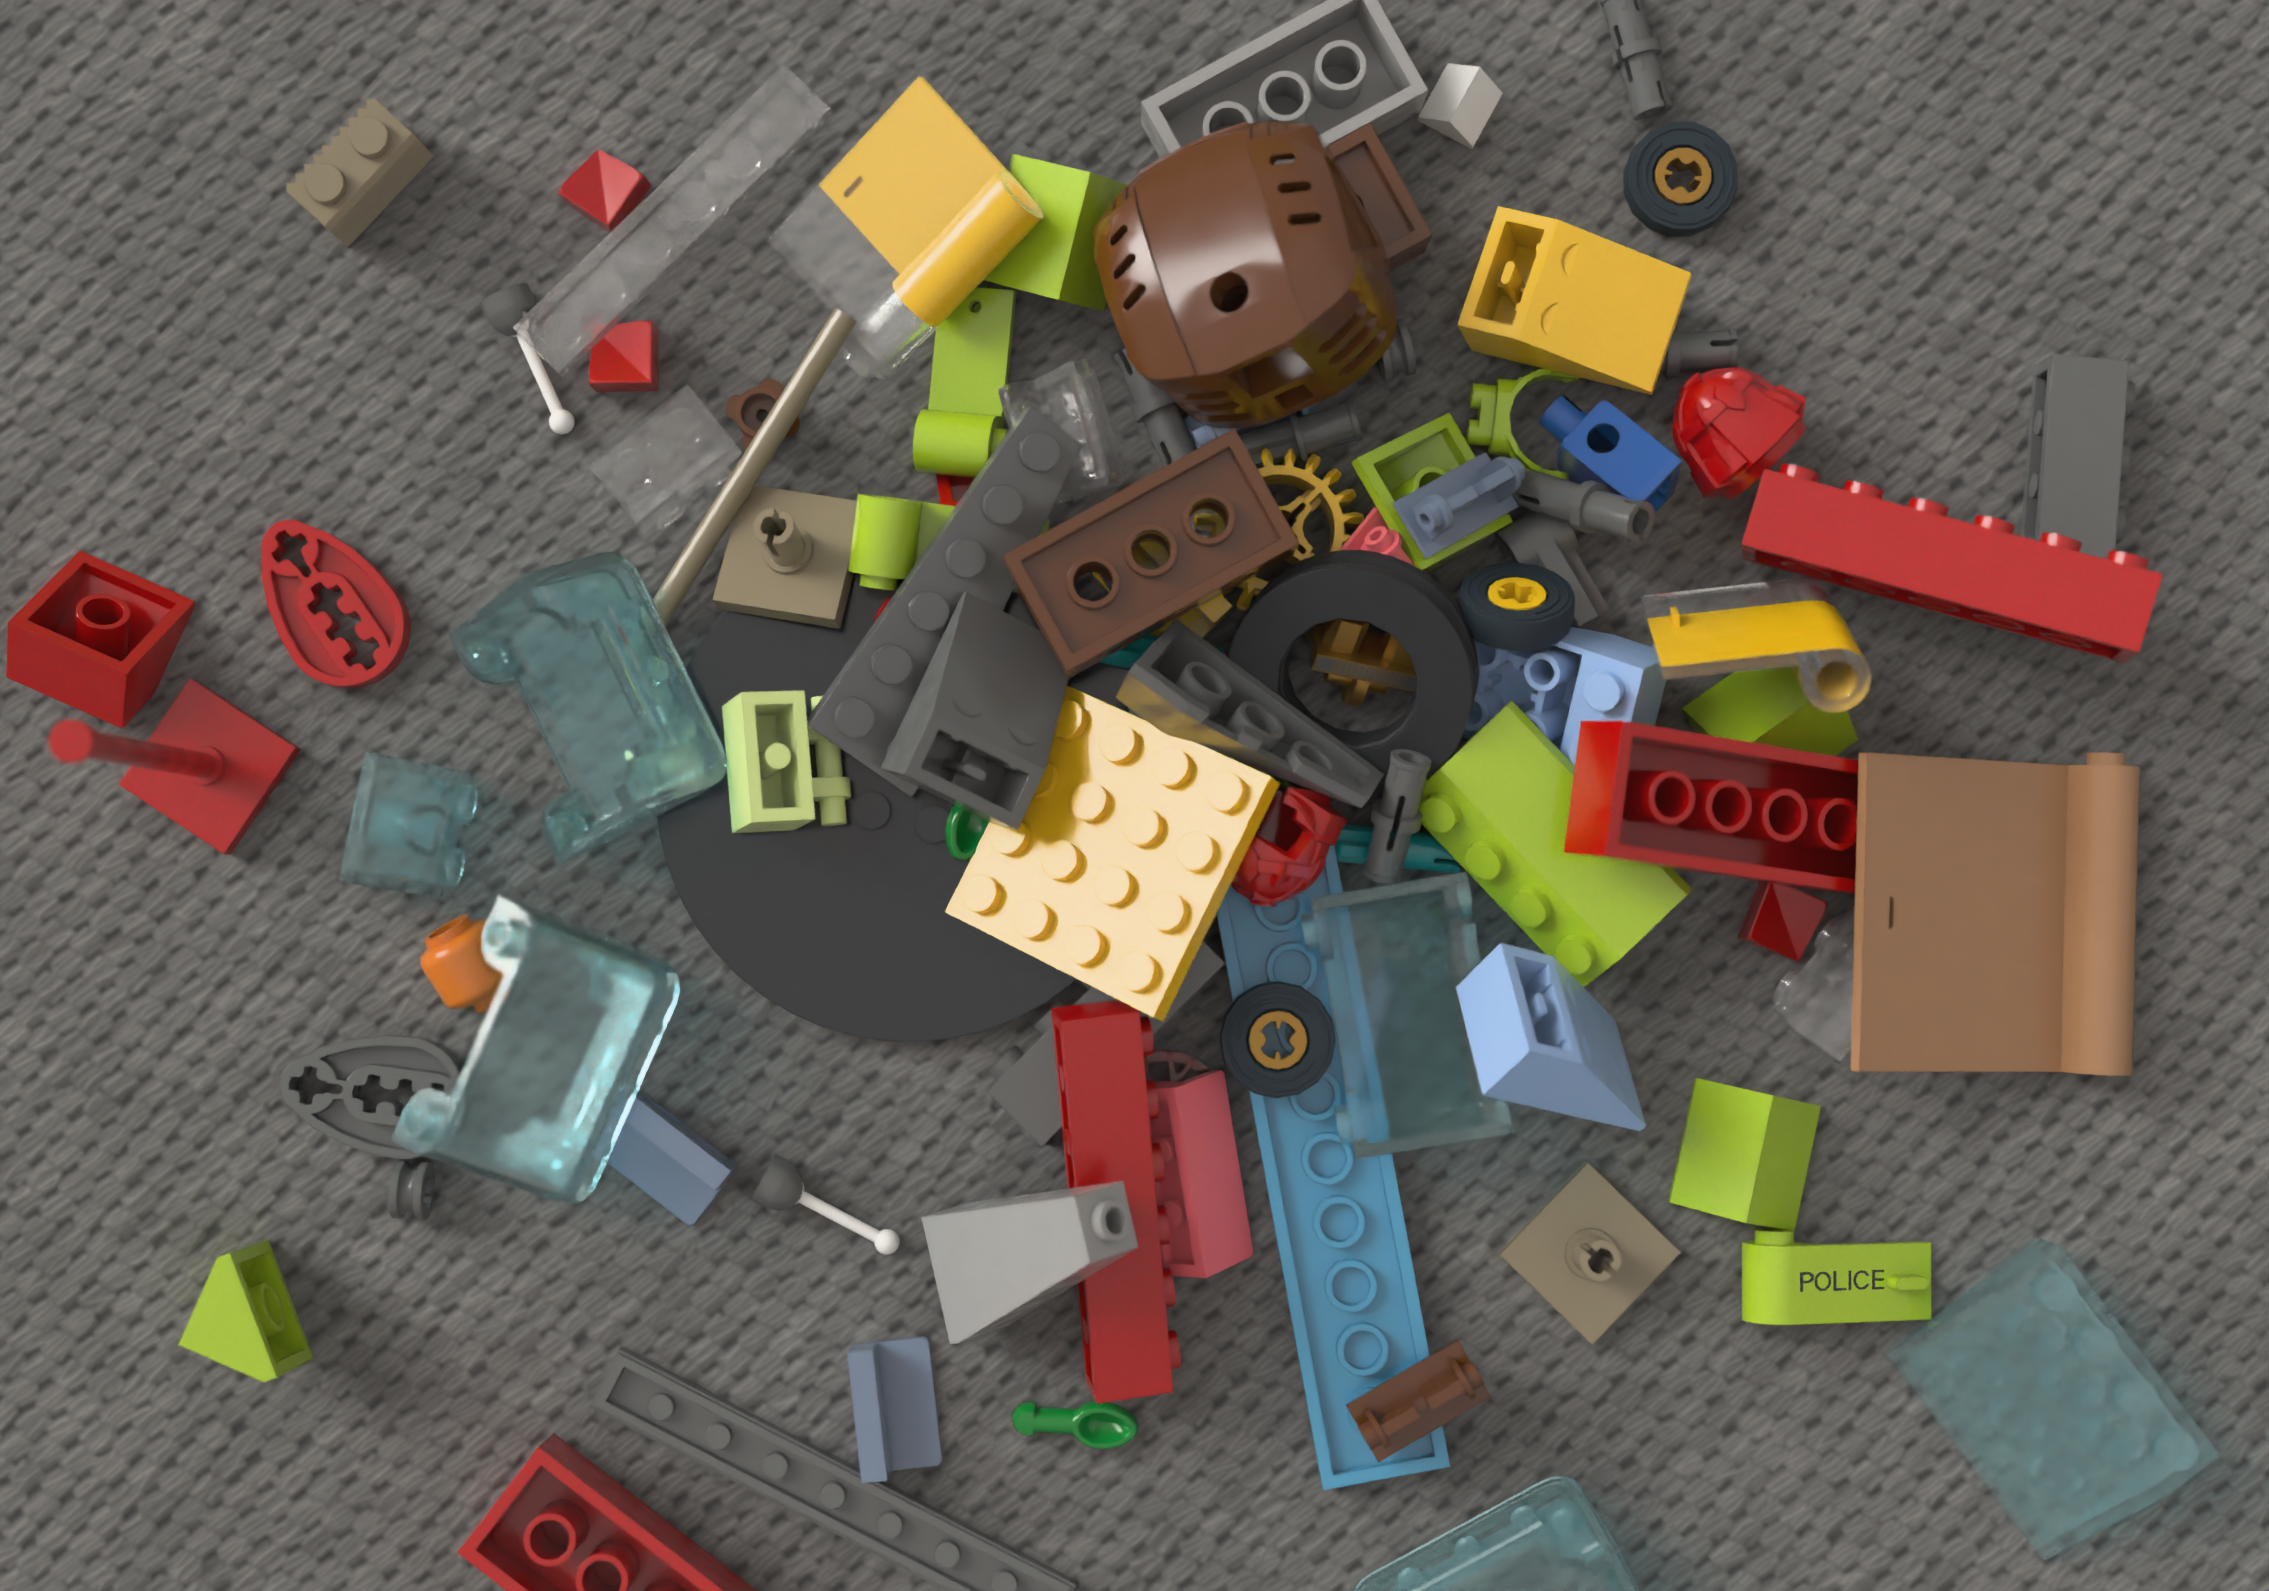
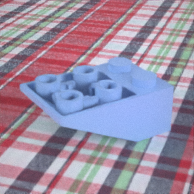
(1569, 682)
(1546, 1039)

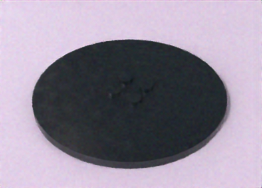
(853, 913)

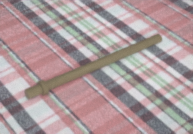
(752, 463)

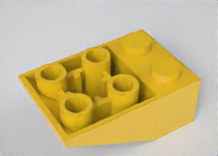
(1572, 302)

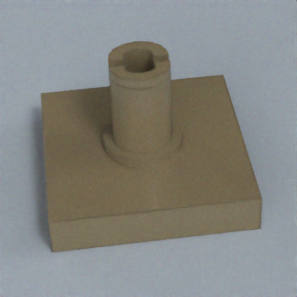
(788, 557)
(1588, 1252)

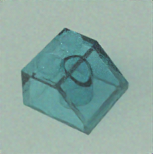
(408, 826)

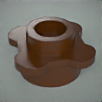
(746, 407)

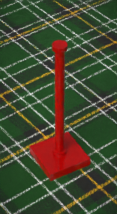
(200, 767)

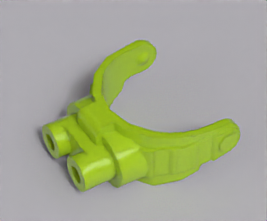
(1493, 416)

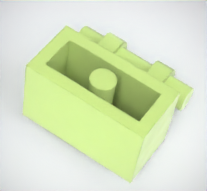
(772, 765)

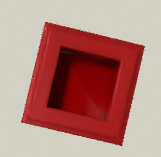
(604, 190)
(626, 359)
(1782, 919)

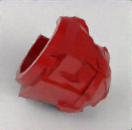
(1733, 428)
(1288, 847)

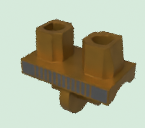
(1359, 659)

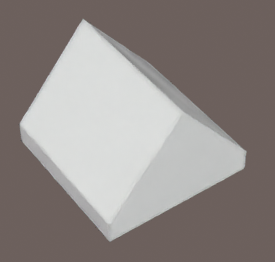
(1461, 103)

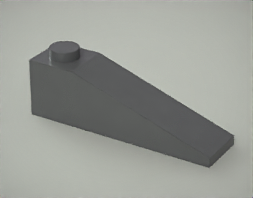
(1210, 700)

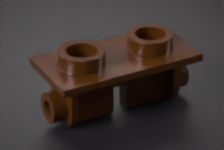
(1418, 1400)

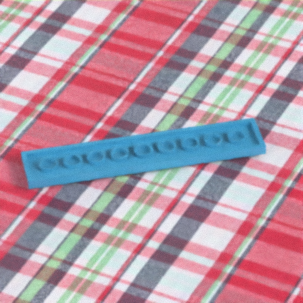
(1331, 1213)

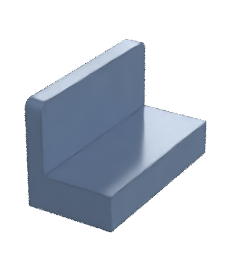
(669, 1160)
(894, 1406)

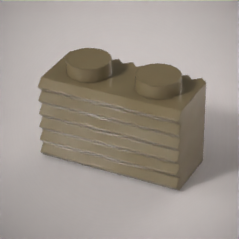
(359, 172)

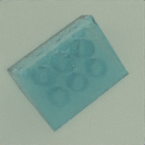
(2051, 1400)

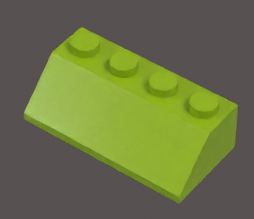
(1505, 819)

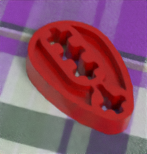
(310, 634)

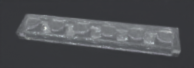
(672, 220)

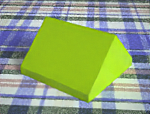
(1059, 250)
(1410, 464)
(1771, 711)
(1744, 1154)
(247, 1316)

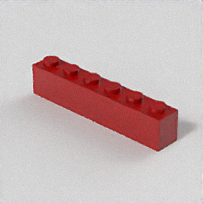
(1109, 1141)

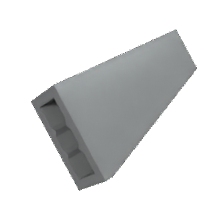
(1021, 1251)

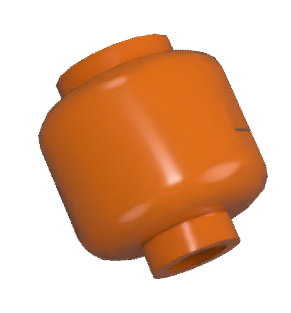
(458, 966)

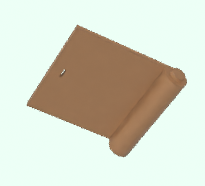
(1995, 915)

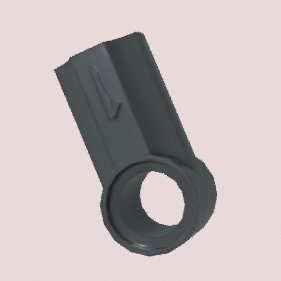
(1554, 546)

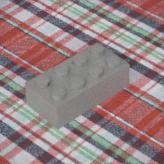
(1323, 68)

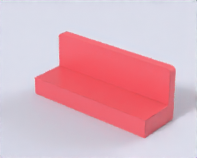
(1201, 1177)

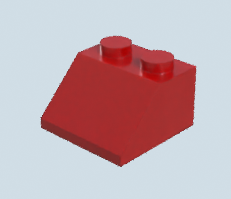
(96, 638)

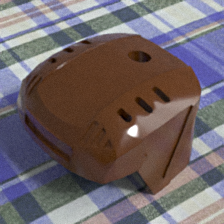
(1221, 221)

